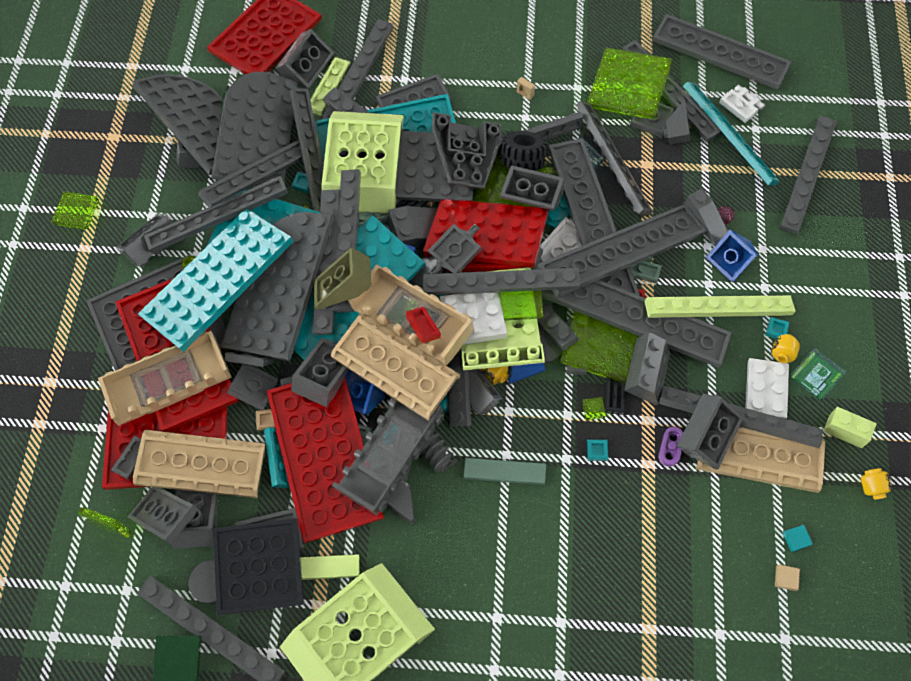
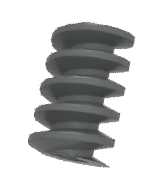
(437, 454)

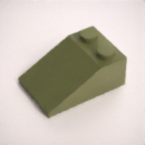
(343, 279)

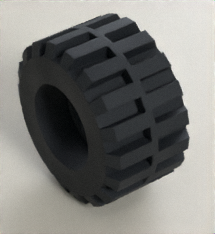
(523, 150)

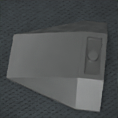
(479, 145)

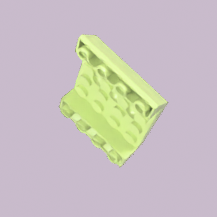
(371, 135)
(519, 347)
(376, 607)

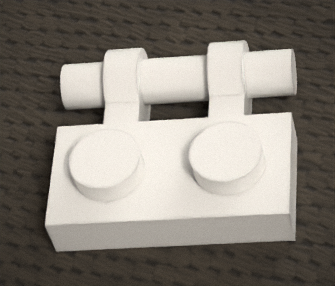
(739, 106)

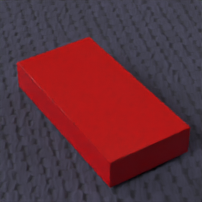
(423, 325)

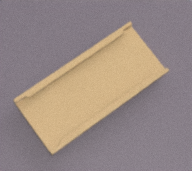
(394, 366)
(772, 461)
(199, 464)

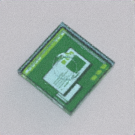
(818, 374)

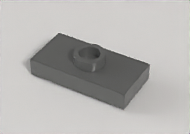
(126, 463)

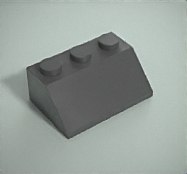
(305, 59)
(533, 188)
(135, 246)
(648, 368)
(710, 430)

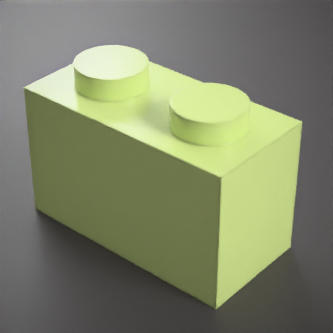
(849, 427)

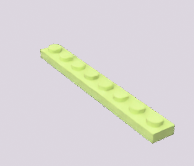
(719, 306)

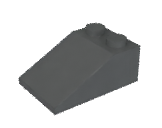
(411, 224)
(319, 374)
(199, 530)

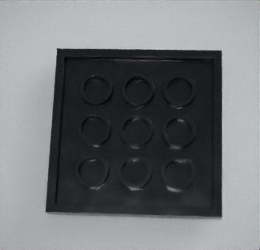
(257, 566)

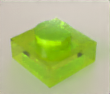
(593, 408)

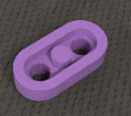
(670, 447)

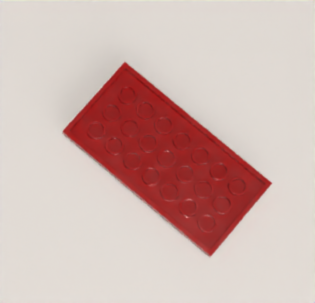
(147, 342)
(315, 450)

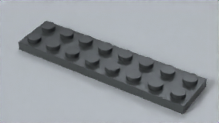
(721, 51)

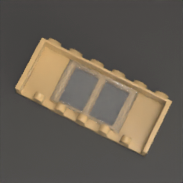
(393, 296)
(163, 379)

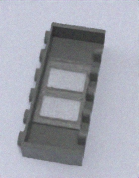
(386, 456)

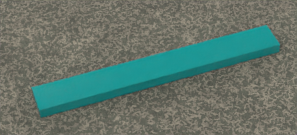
(729, 131)

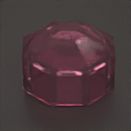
(726, 214)

